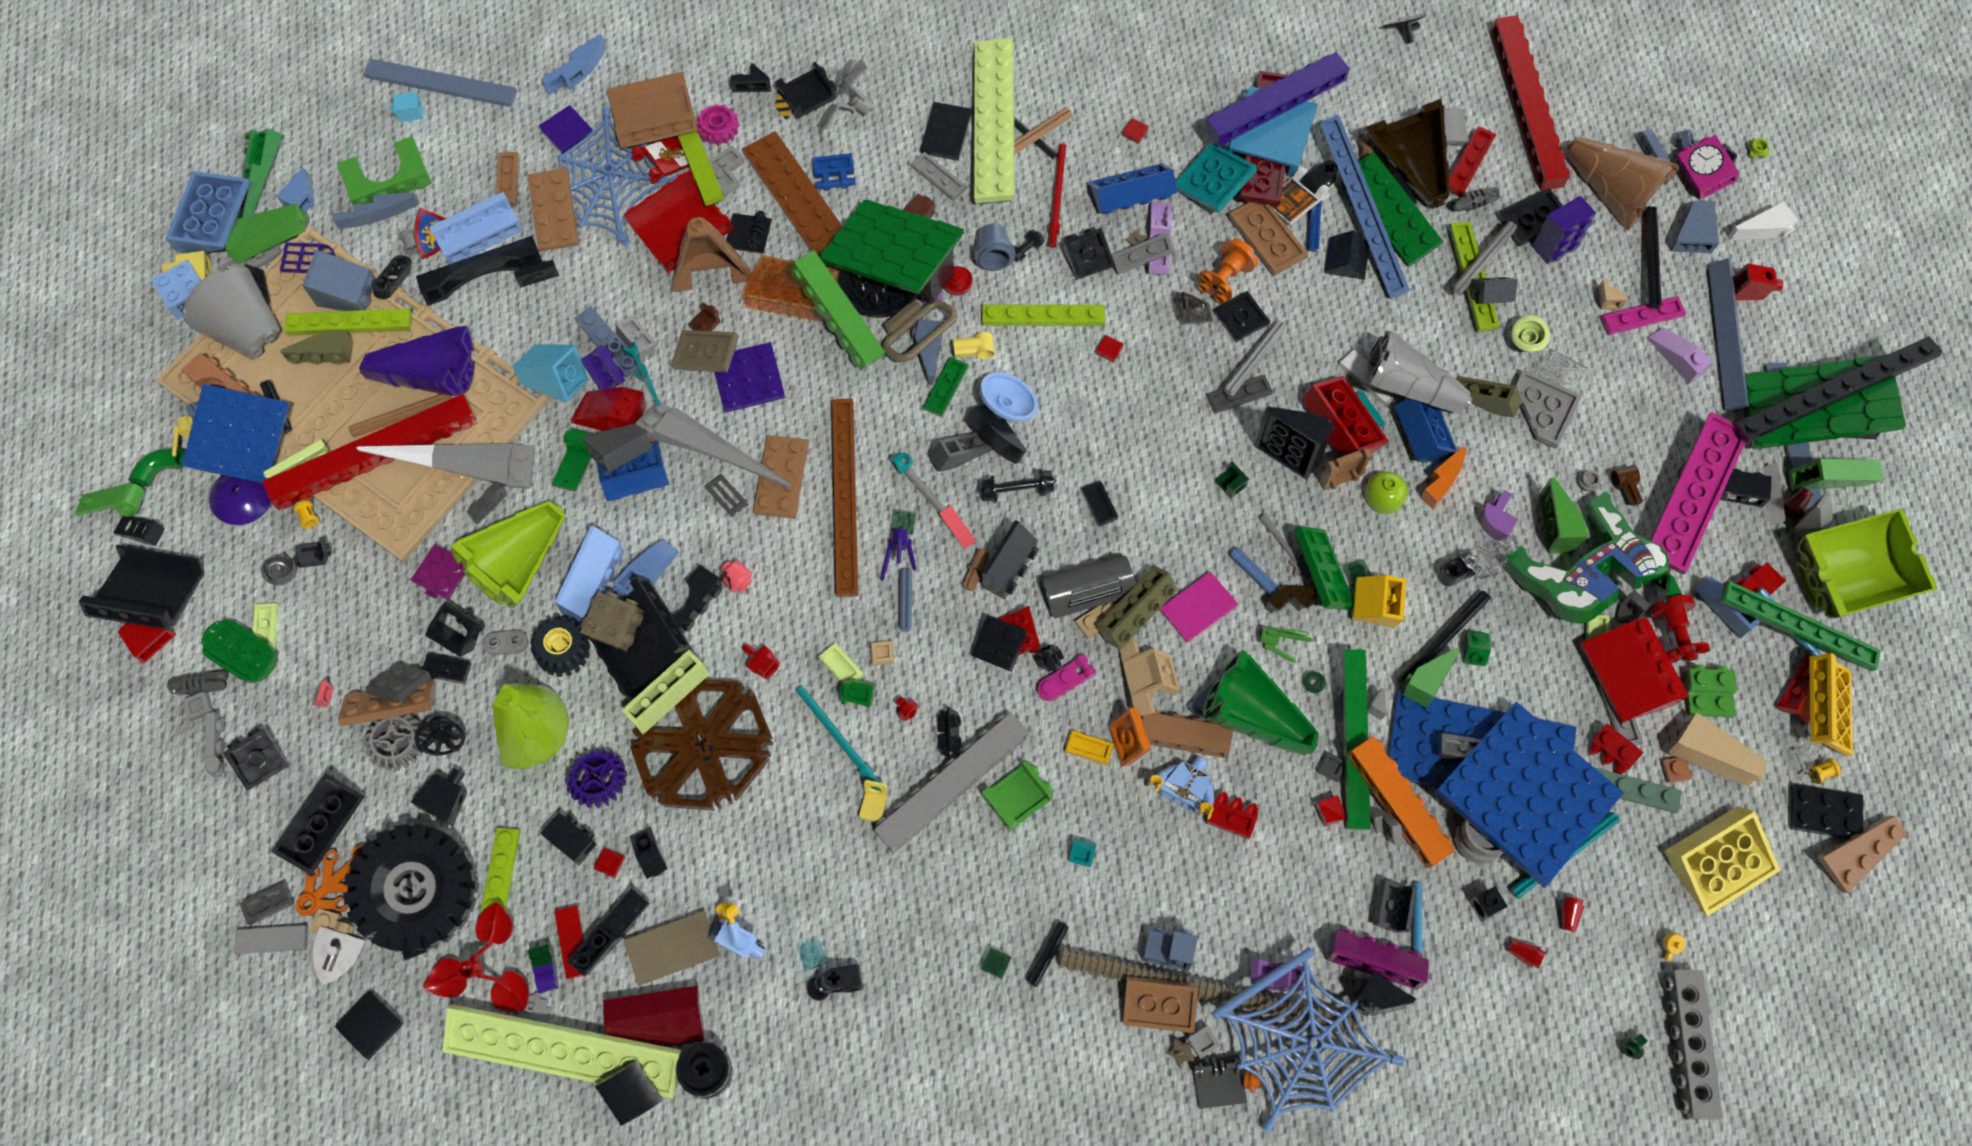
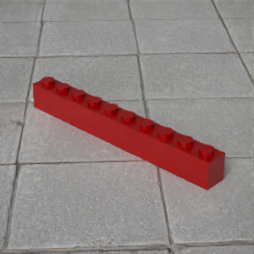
(1530, 103)
(348, 462)

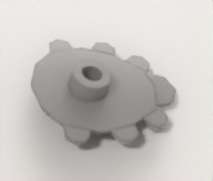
(536, 1009)

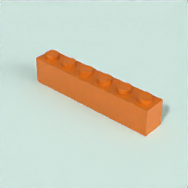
(1400, 801)

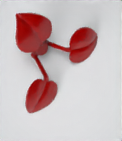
(450, 975)

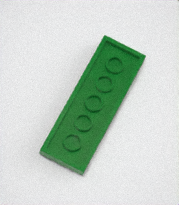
(1403, 221)

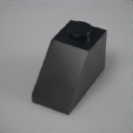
(648, 853)

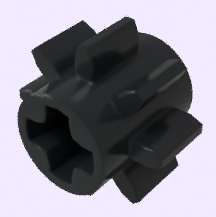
(1049, 657)

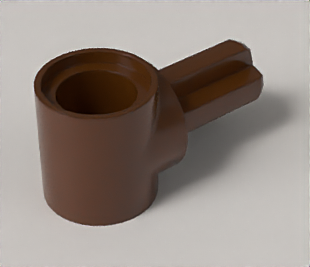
(1627, 479)

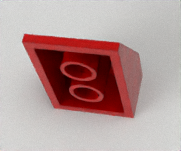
(609, 408)

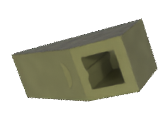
(321, 348)

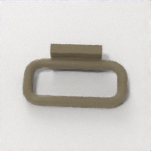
(906, 319)

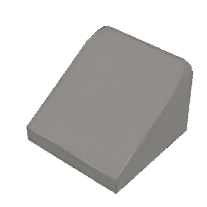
(1378, 705)

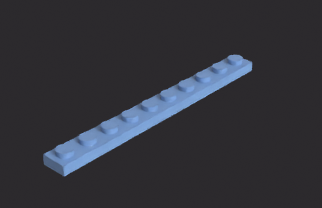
(1365, 207)

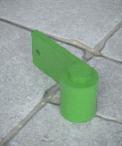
(123, 498)

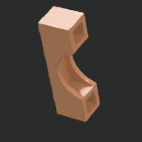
(205, 371)

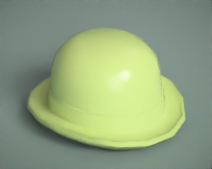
(1530, 333)

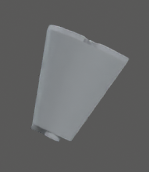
(231, 311)

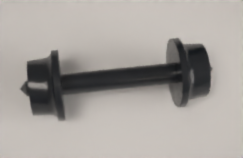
(1045, 482)

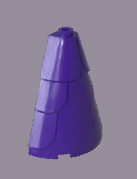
(429, 363)

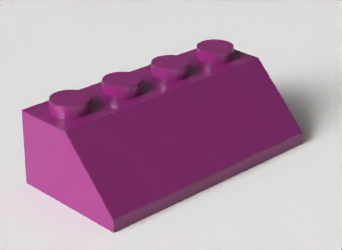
(1385, 960)

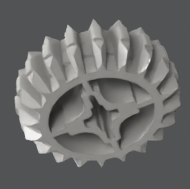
(378, 740)

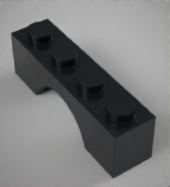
(703, 588)

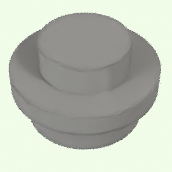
(1589, 480)

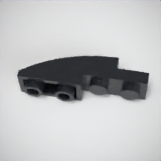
(609, 933)

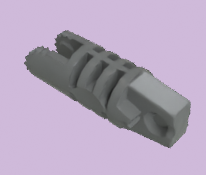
(1475, 199)
(198, 683)

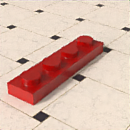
(1470, 160)

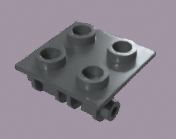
(1219, 1081)

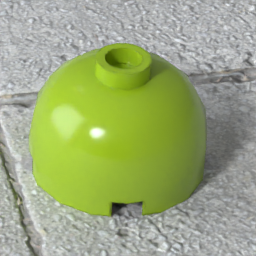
(1386, 492)

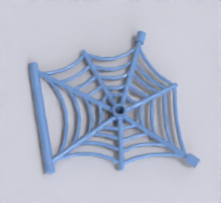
(1302, 957)

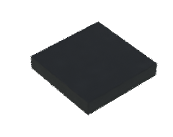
(1241, 316)

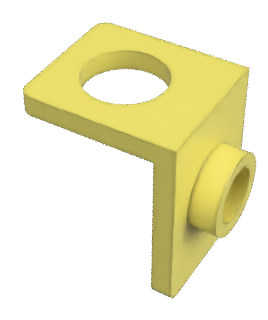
(874, 801)

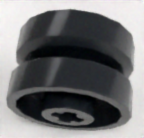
(692, 1063)

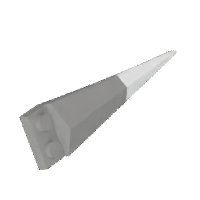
(500, 463)

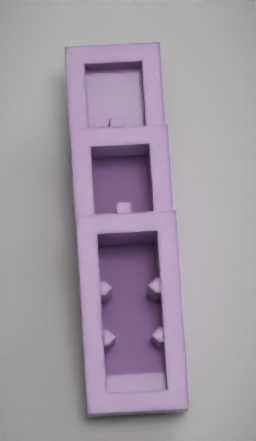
(1159, 224)

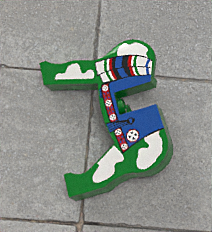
(1586, 589)

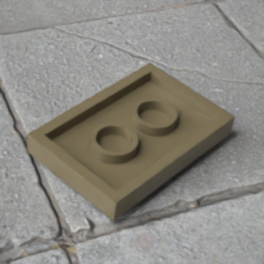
(705, 351)

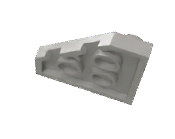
(1546, 407)

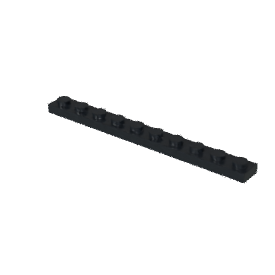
(1838, 389)

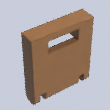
(1345, 469)

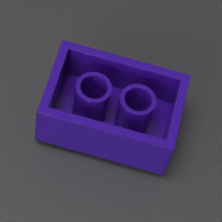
(1564, 230)

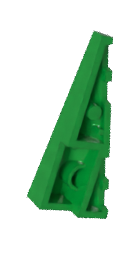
(258, 160)

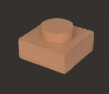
(1676, 770)

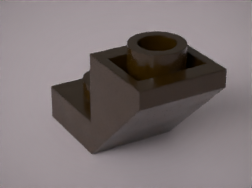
(1297, 596)

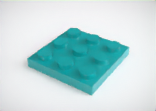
(1215, 177)

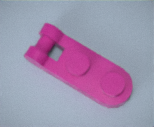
(1065, 679)

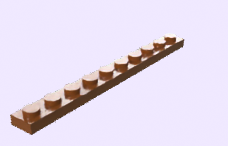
(845, 498)

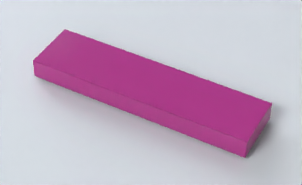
(1642, 316)

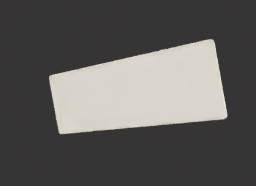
(1775, 505)

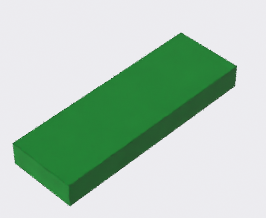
(946, 387)

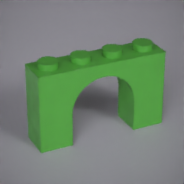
(410, 176)

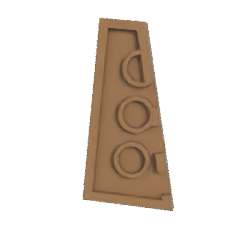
(1857, 857)

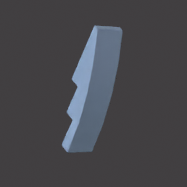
(383, 207)

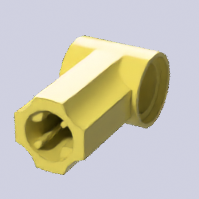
(980, 346)

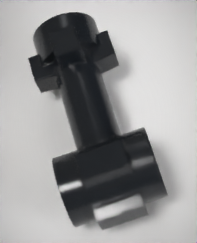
(1033, 239)

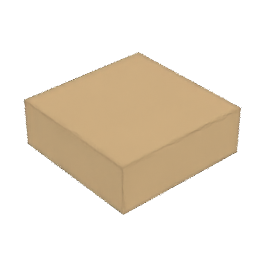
(882, 653)

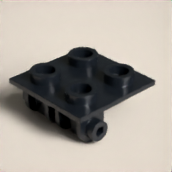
(749, 232)

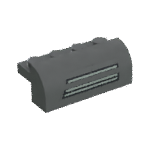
(1087, 584)

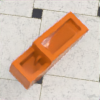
(1443, 478)

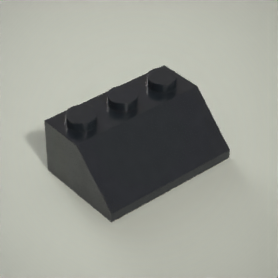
(1010, 561)

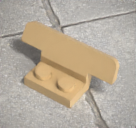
(1148, 674)

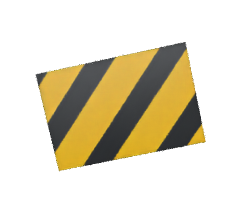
(782, 107)

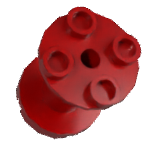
(1677, 622)

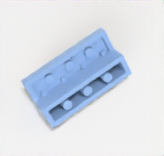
(476, 228)

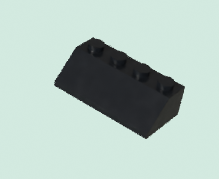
(317, 823)

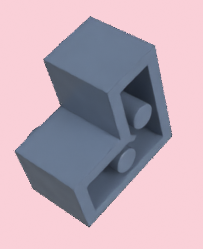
(1170, 950)

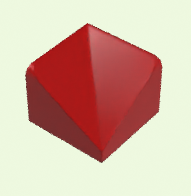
(1330, 810)

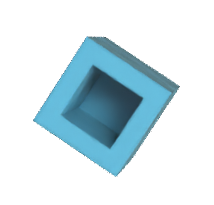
(407, 107)

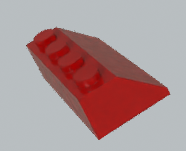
(1352, 421)

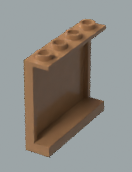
(652, 110)

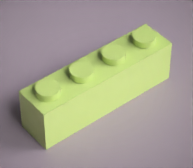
(665, 692)

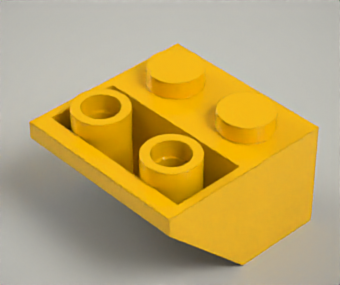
(1379, 600)

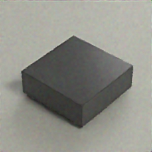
(1332, 767)

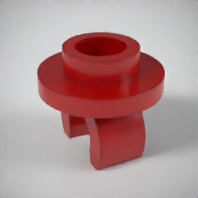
(906, 709)

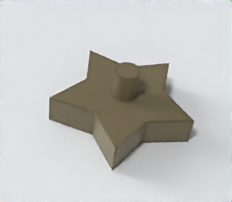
(1136, 239)
(1181, 1052)

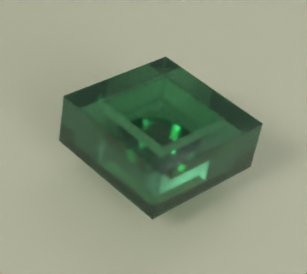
(1355, 570)
(996, 963)

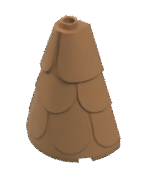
(1620, 176)
(706, 249)

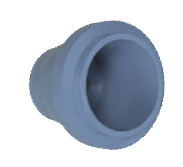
(994, 248)

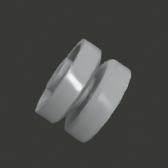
(1474, 844)

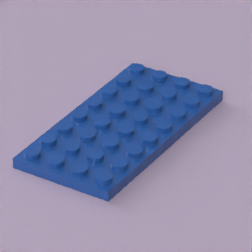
(1417, 732)

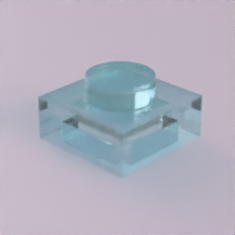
(812, 955)

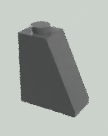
(617, 445)

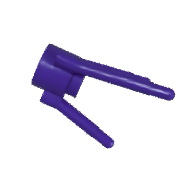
(899, 542)

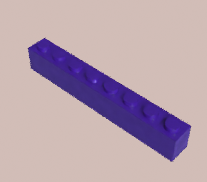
(1276, 99)

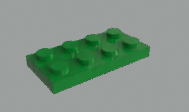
(1324, 568)

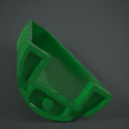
(1255, 706)

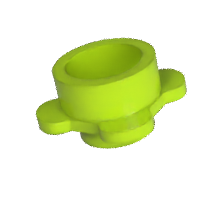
(1760, 144)

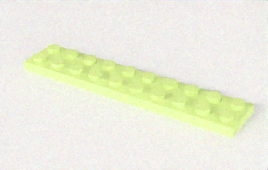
(994, 121)
(554, 1048)

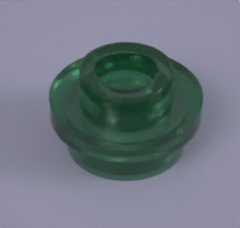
(1314, 676)

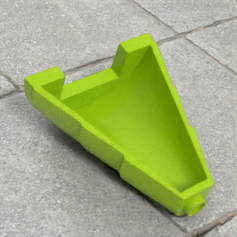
(509, 553)
(529, 724)

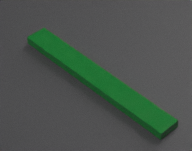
(1800, 625)
(1355, 732)

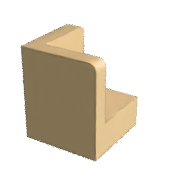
(1610, 297)

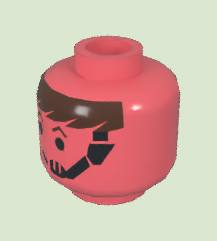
(735, 576)

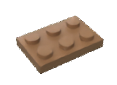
(1160, 1004)

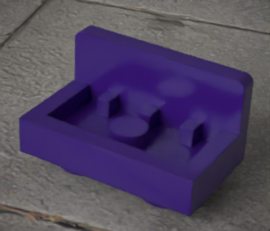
(603, 369)

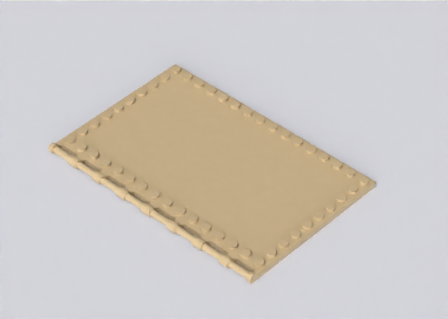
(396, 501)

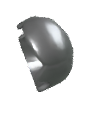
(278, 569)

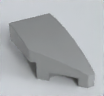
(1385, 822)

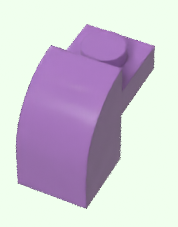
(1496, 521)
(1261, 968)

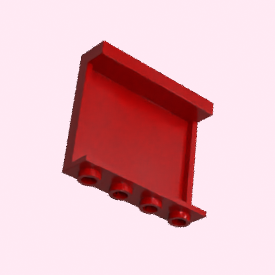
(665, 216)

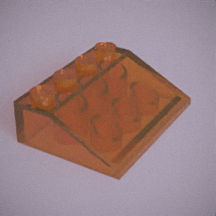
(777, 292)

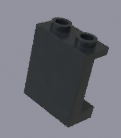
(807, 91)

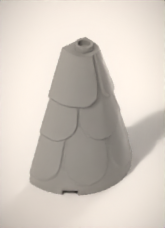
(1414, 375)

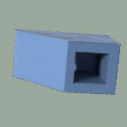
(298, 191)

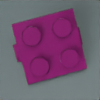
(439, 573)

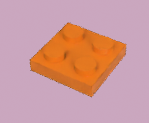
(1129, 737)

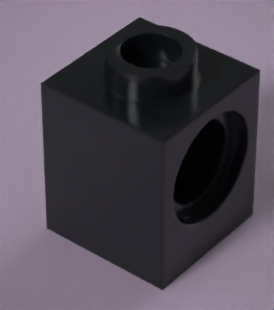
(1488, 904)

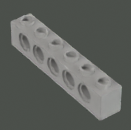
(1700, 1032)

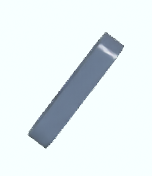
(1651, 144)

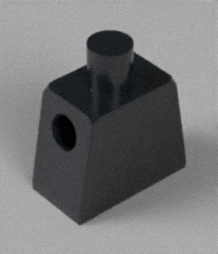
(442, 797)

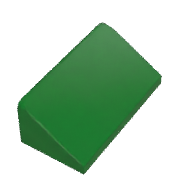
(1667, 585)

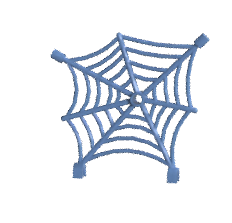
(609, 173)

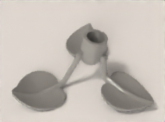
(858, 100)

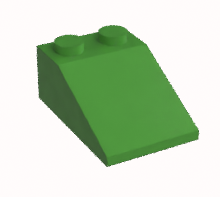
(1561, 519)

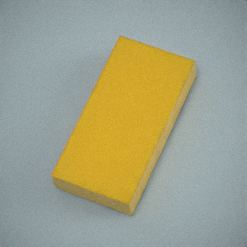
(1089, 747)

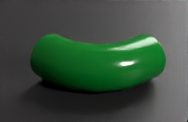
(154, 463)

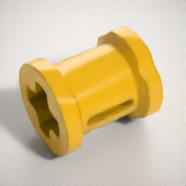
(306, 514)
(1824, 770)

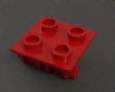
(1023, 619)

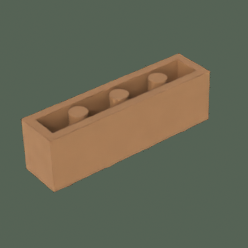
(1187, 734)

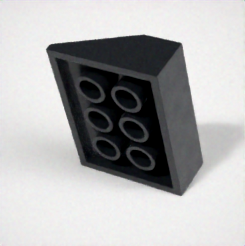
(1294, 438)

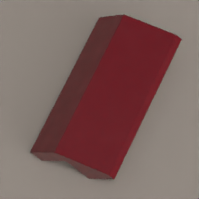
(656, 1017)

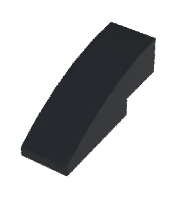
(996, 434)

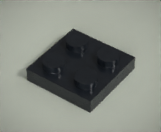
(999, 643)

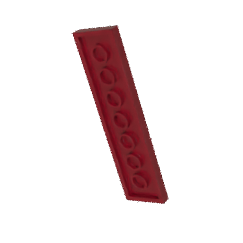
(1267, 182)

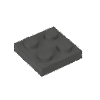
(398, 682)

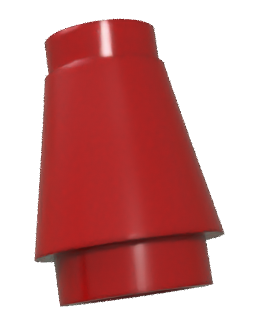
(1571, 913)
(1527, 953)

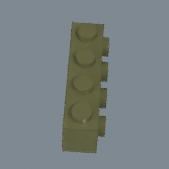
(1137, 607)

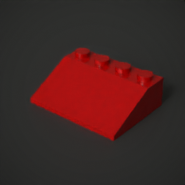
(1634, 670)

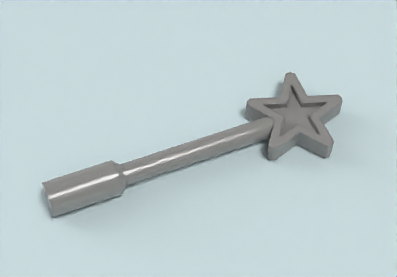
(1297, 563)

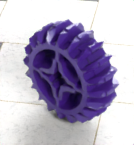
(602, 771)

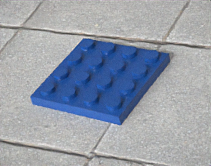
(235, 433)

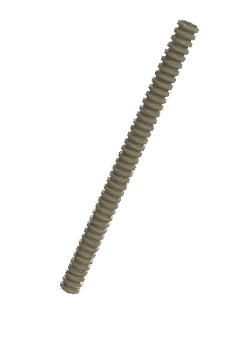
(1206, 990)

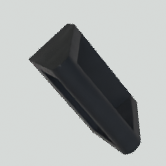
(450, 638)

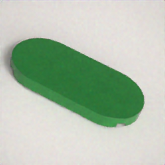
(238, 651)

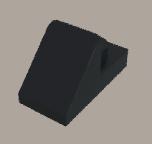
(754, 82)

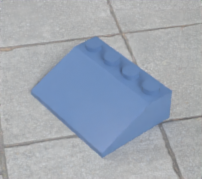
(206, 212)

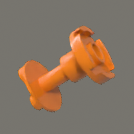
(1237, 258)

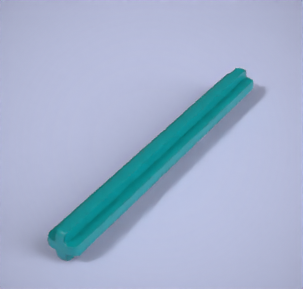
(1605, 824)

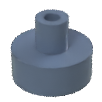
(1686, 139)

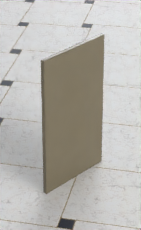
(671, 948)

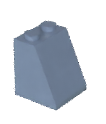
(338, 283)

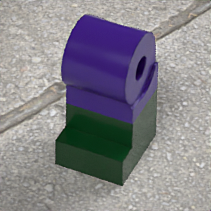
(544, 968)

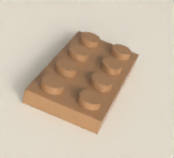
(553, 209)
(1268, 236)
(788, 460)
(362, 707)

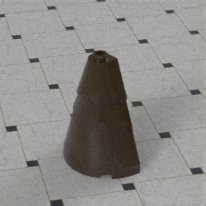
(1418, 151)

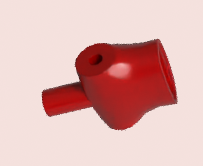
(761, 661)

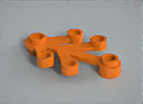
(330, 884)

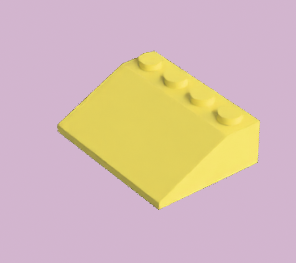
(1723, 859)

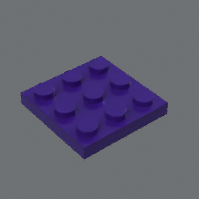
(750, 379)

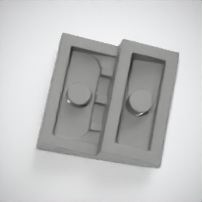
(1455, 127)

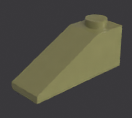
(1493, 396)

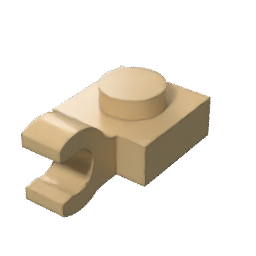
(331, 921)

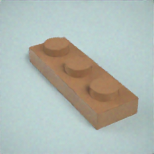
(508, 176)

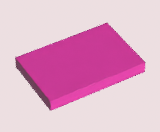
(1198, 607)

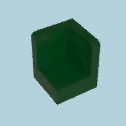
(1232, 480)

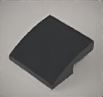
(369, 1025)
(628, 1093)

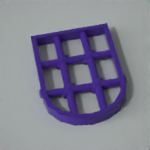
(300, 253)

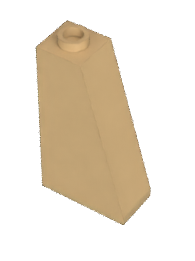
(1717, 751)

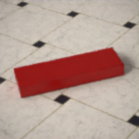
(570, 936)

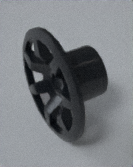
(439, 732)

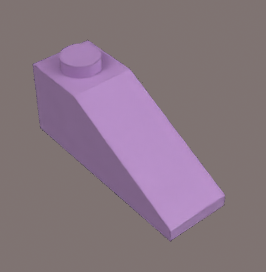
(1681, 354)

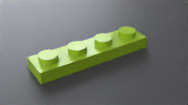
(501, 867)

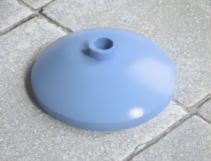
(1008, 397)

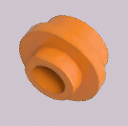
(1251, 1081)

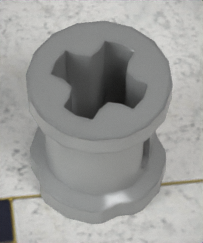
(408, 240)

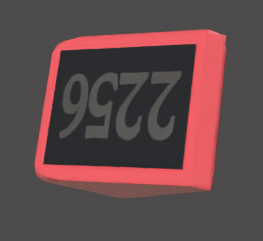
(322, 694)

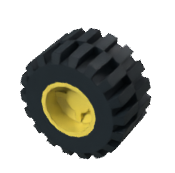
(560, 646)

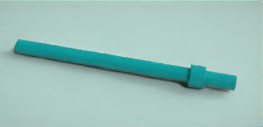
(865, 770)

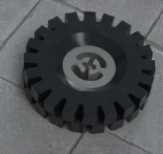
(375, 892)

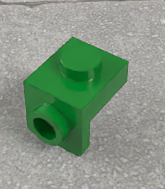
(1477, 648)
(857, 692)

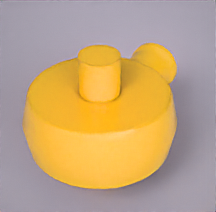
(1673, 944)

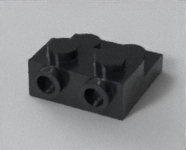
(1088, 253)
(255, 758)

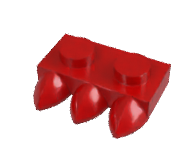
(1615, 748)
(1232, 817)

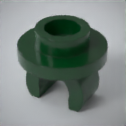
(1633, 1046)

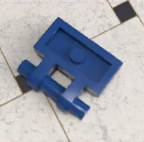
(832, 166)

